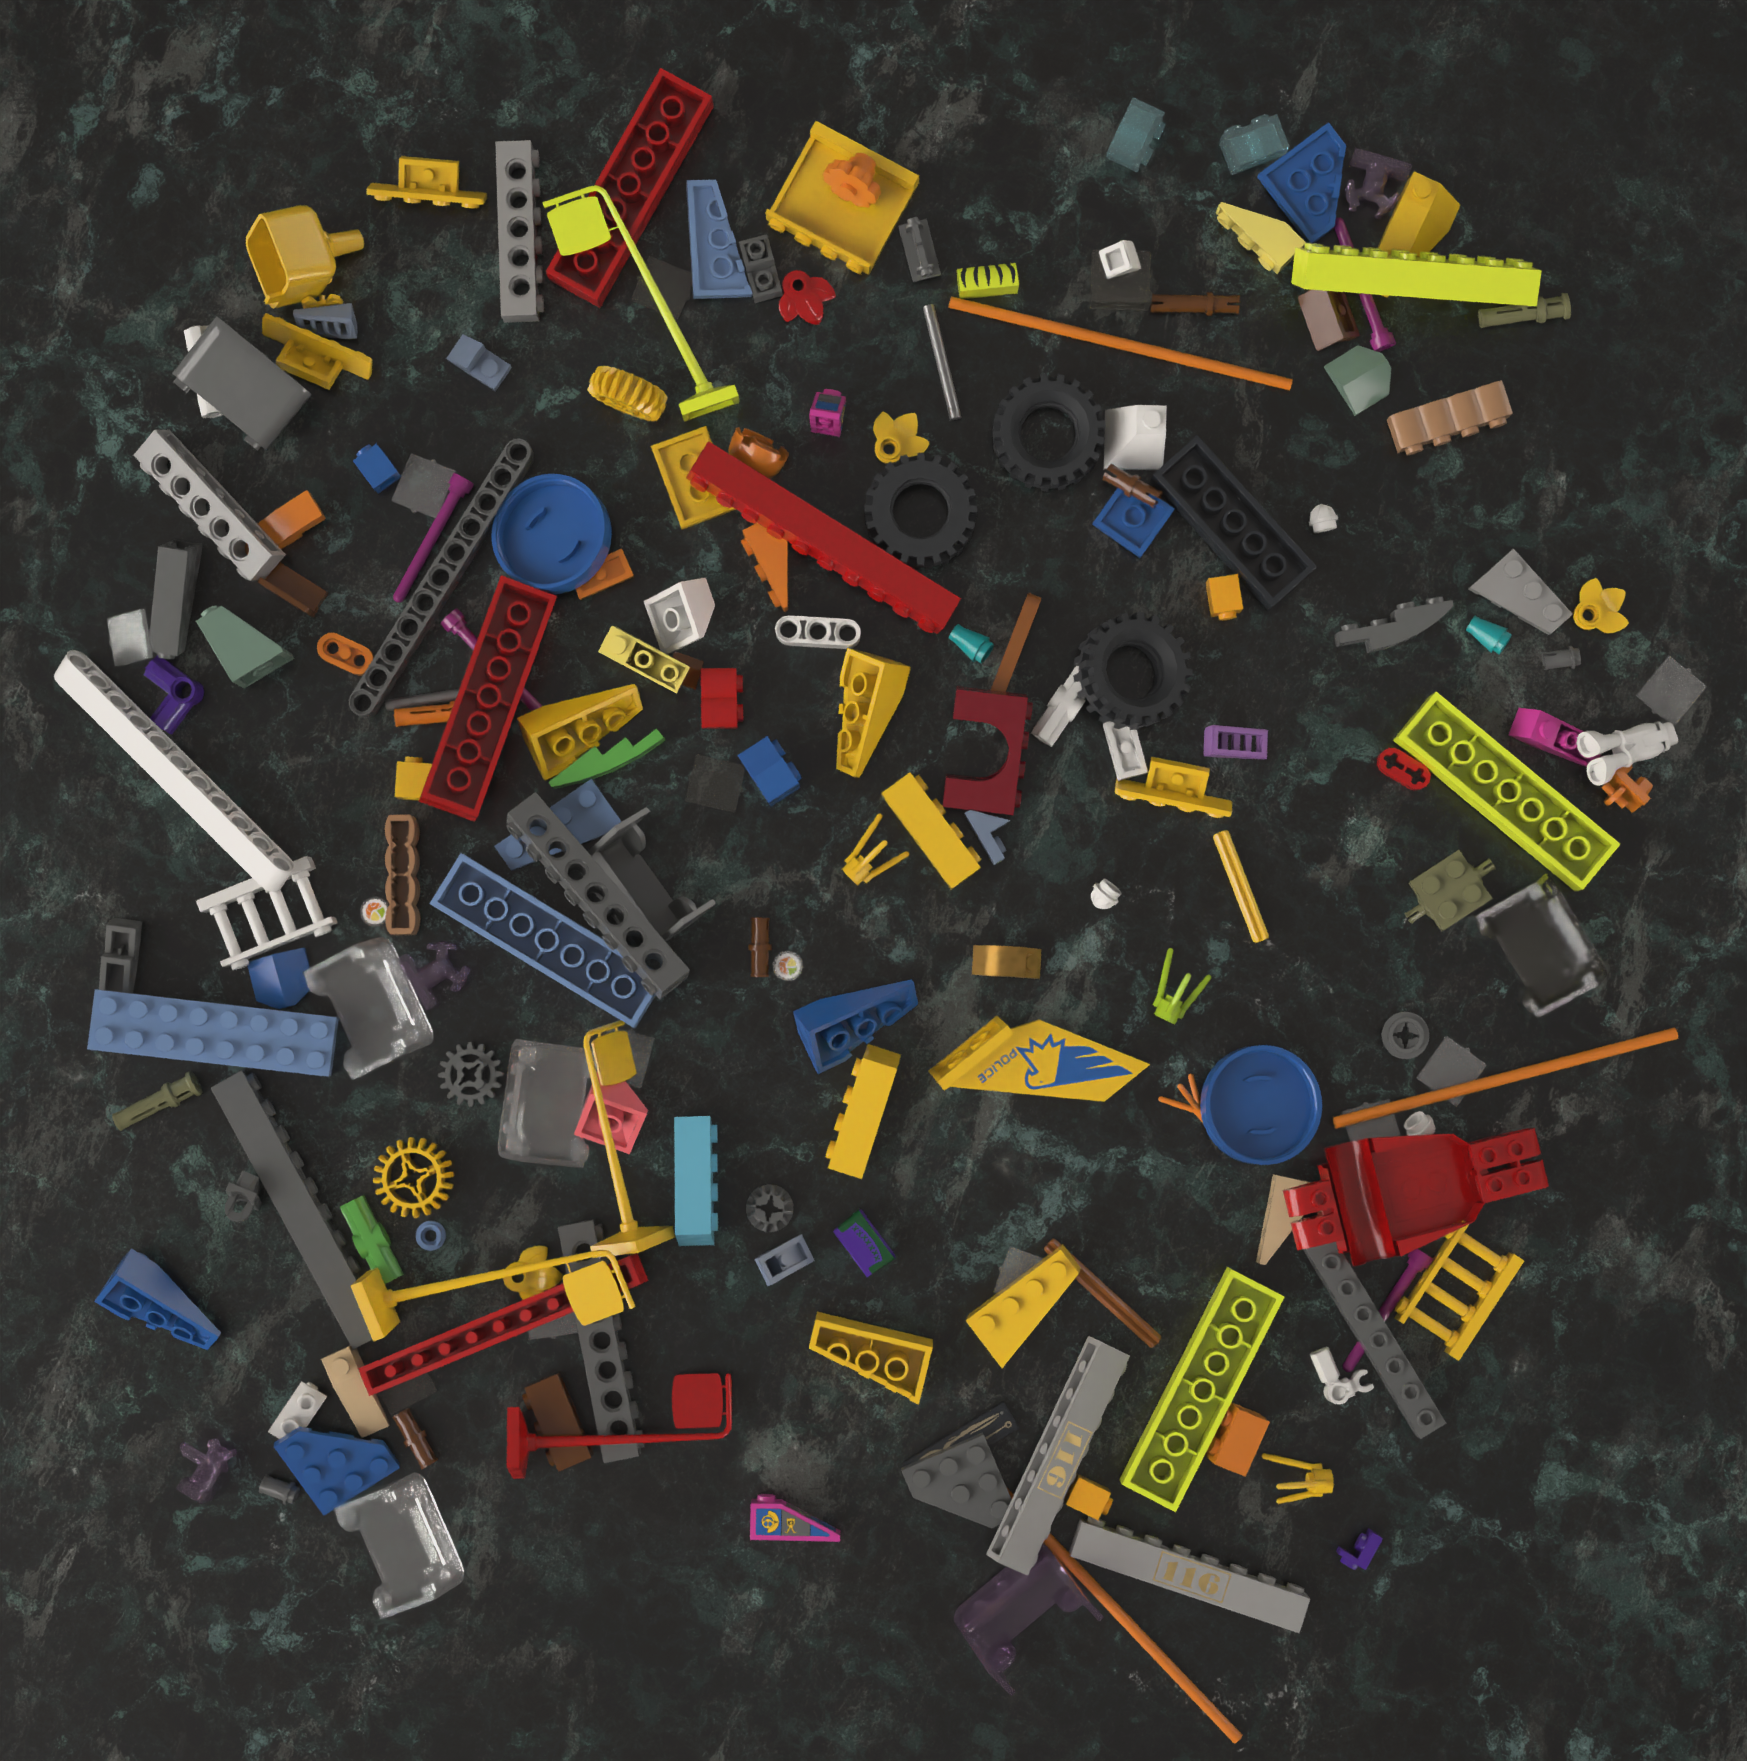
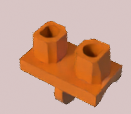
(1626, 791)

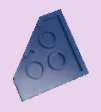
(1309, 182)
(334, 1464)

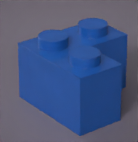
(770, 771)

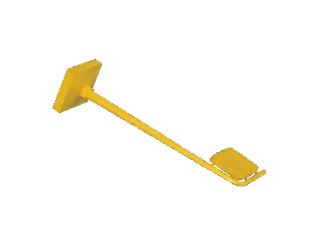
(589, 1290)

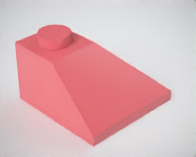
(624, 1114)

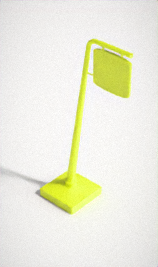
(581, 227)

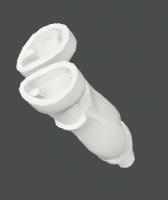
(1628, 747)

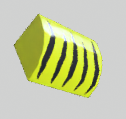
(987, 281)

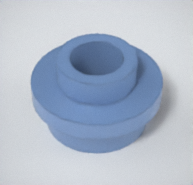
(421, 1237)

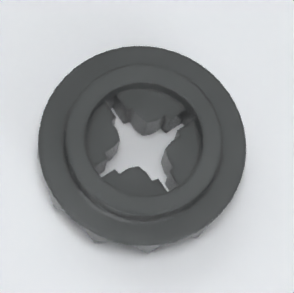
(1414, 1025)
(781, 1200)

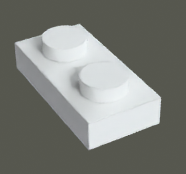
(1125, 751)

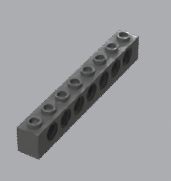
(534, 813)
(1375, 1339)
(593, 1355)

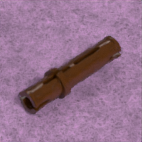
(1195, 303)

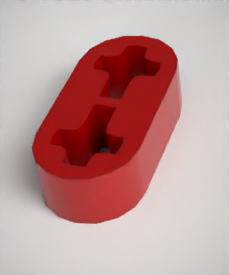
(1400, 775)

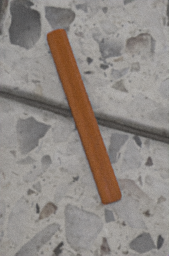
(1112, 1301)

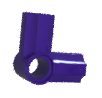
(174, 706)

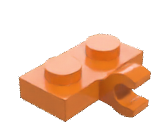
(613, 571)

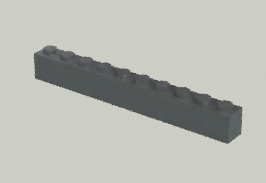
(294, 1199)

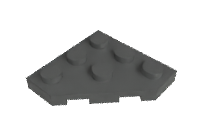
(961, 1481)

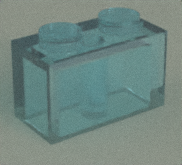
(1136, 134)
(1253, 143)

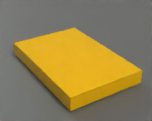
(675, 461)

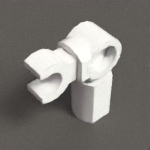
(1337, 1390)

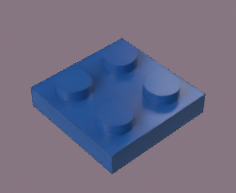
(1132, 521)

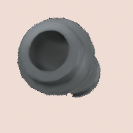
(1561, 658)
(279, 1489)

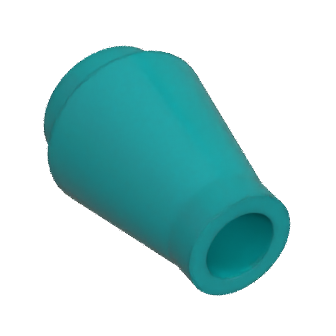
(1490, 635)
(973, 644)

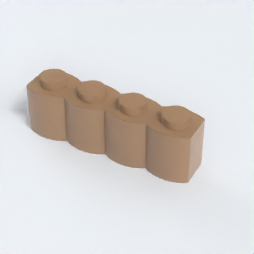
(1450, 416)
(402, 885)

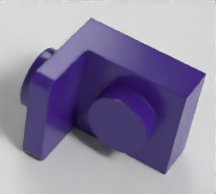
(1365, 1547)

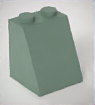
(240, 647)

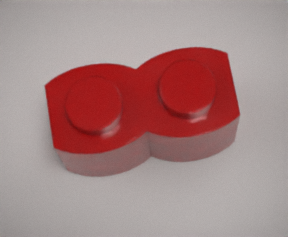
(719, 698)

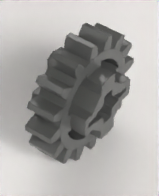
(461, 1064)

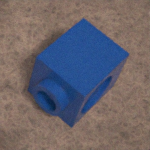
(376, 467)

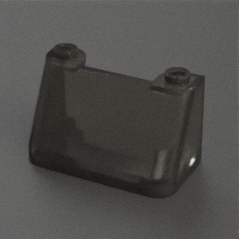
(1544, 945)

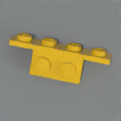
(427, 181)
(312, 355)
(1177, 786)

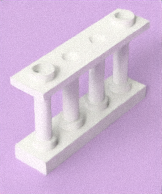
(244, 895)

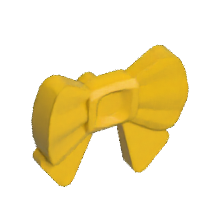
(332, 299)

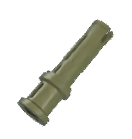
(1545, 309)
(169, 1095)

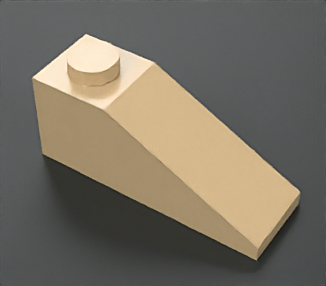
(1276, 1221)
(346, 1380)

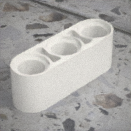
(804, 625)

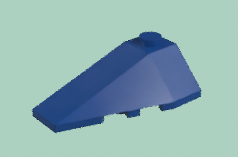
(842, 1022)
(148, 1293)

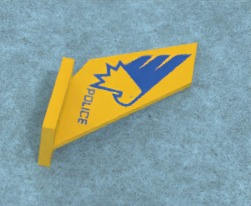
(1036, 1061)

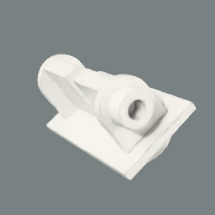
(298, 1410)

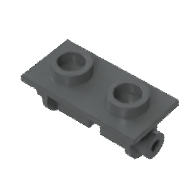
(919, 249)

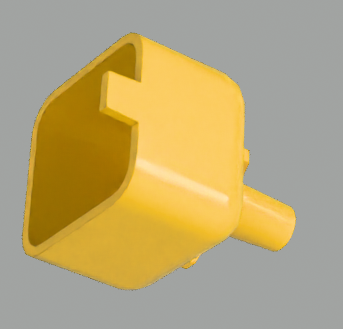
(295, 254)

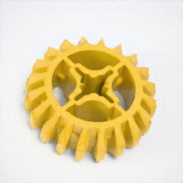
(627, 393)
(418, 1190)

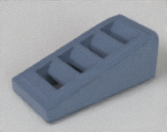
(336, 320)

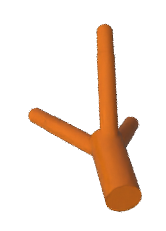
(1194, 1101)

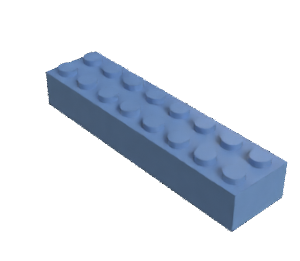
(542, 938)
(212, 1033)

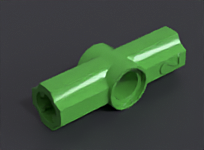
(371, 1238)

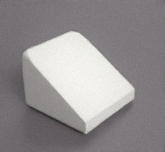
(1119, 259)

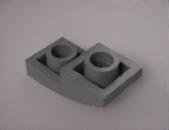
(760, 268)

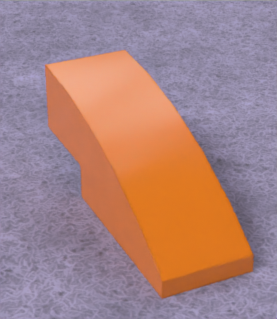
(291, 520)

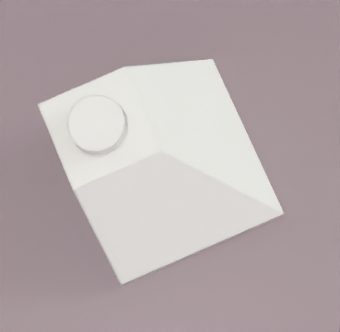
(1135, 437)
(680, 614)

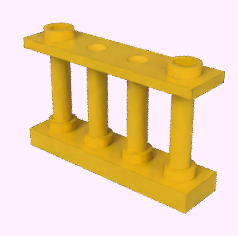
(1472, 1316)

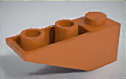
(771, 559)

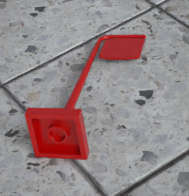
(695, 1404)

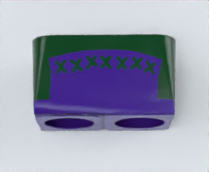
(864, 1243)

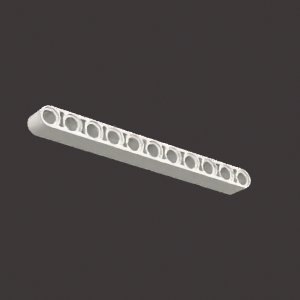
(174, 771)

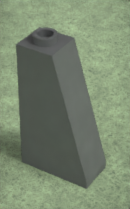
(173, 596)

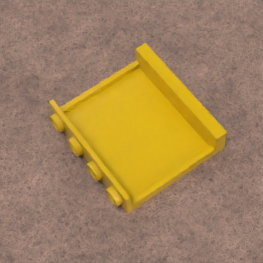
(830, 223)

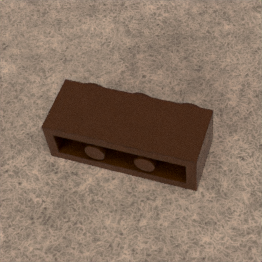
(556, 1417)

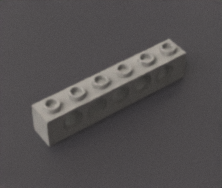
(509, 157)
(263, 551)

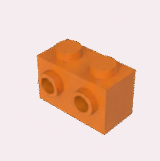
(1237, 1439)

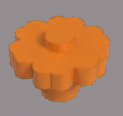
(853, 179)

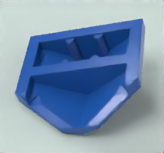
(280, 978)

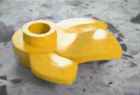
(900, 434)
(1603, 606)
(534, 1281)

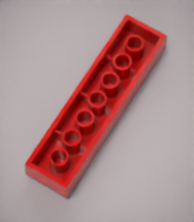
(636, 181)
(487, 698)

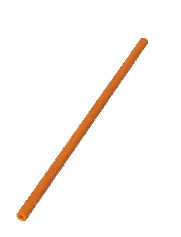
(1120, 343)
(1505, 1078)
(1142, 1638)

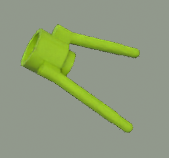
(1170, 1007)

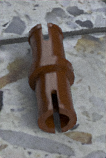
(1132, 485)
(759, 947)
(415, 1438)

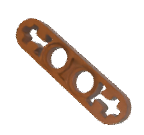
(1016, 642)

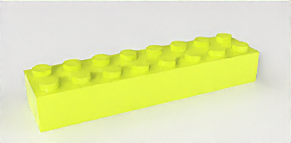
(1413, 276)
(1506, 792)
(1201, 1389)

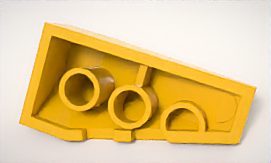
(1420, 217)
(870, 698)
(567, 729)

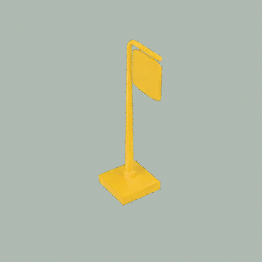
(614, 1066)

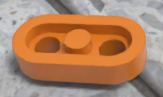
(346, 654)

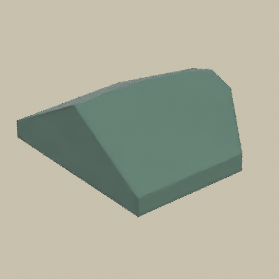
(1361, 377)

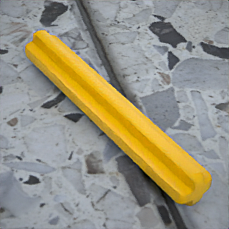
(1240, 886)

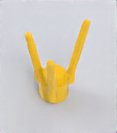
(858, 868)
(1316, 1482)

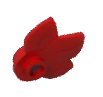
(808, 300)

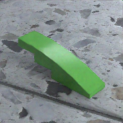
(595, 764)

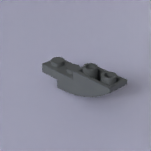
(1404, 625)

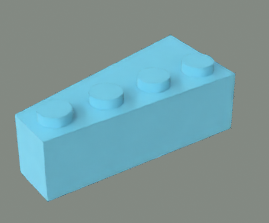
(694, 1180)

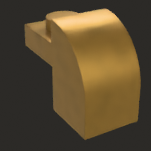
(1006, 961)

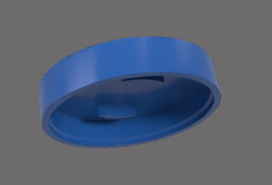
(551, 533)
(1261, 1105)

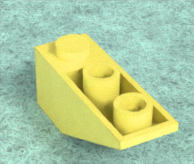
(1268, 237)
(644, 659)

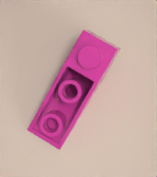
(1548, 734)

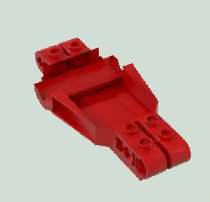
(1408, 1190)

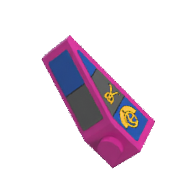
(827, 412)
(782, 1521)

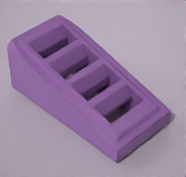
(1211, 742)

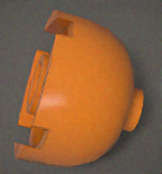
(757, 452)

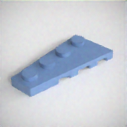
(713, 249)
(582, 812)

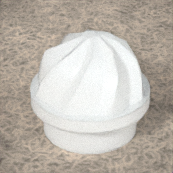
(1323, 518)
(1105, 894)
(1419, 1124)

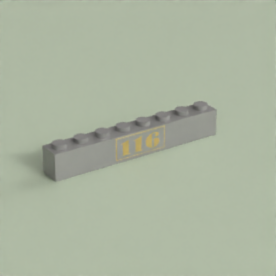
(1058, 1456)
(1189, 1574)

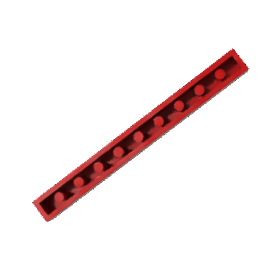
(822, 538)
(482, 1333)

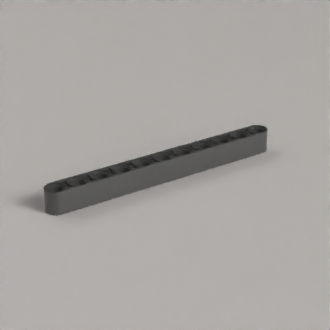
(428, 587)

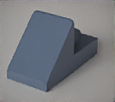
(479, 362)
(983, 826)
(784, 1260)

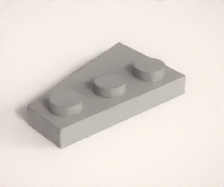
(1523, 593)

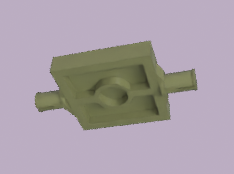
(1450, 890)

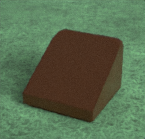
(694, 672)

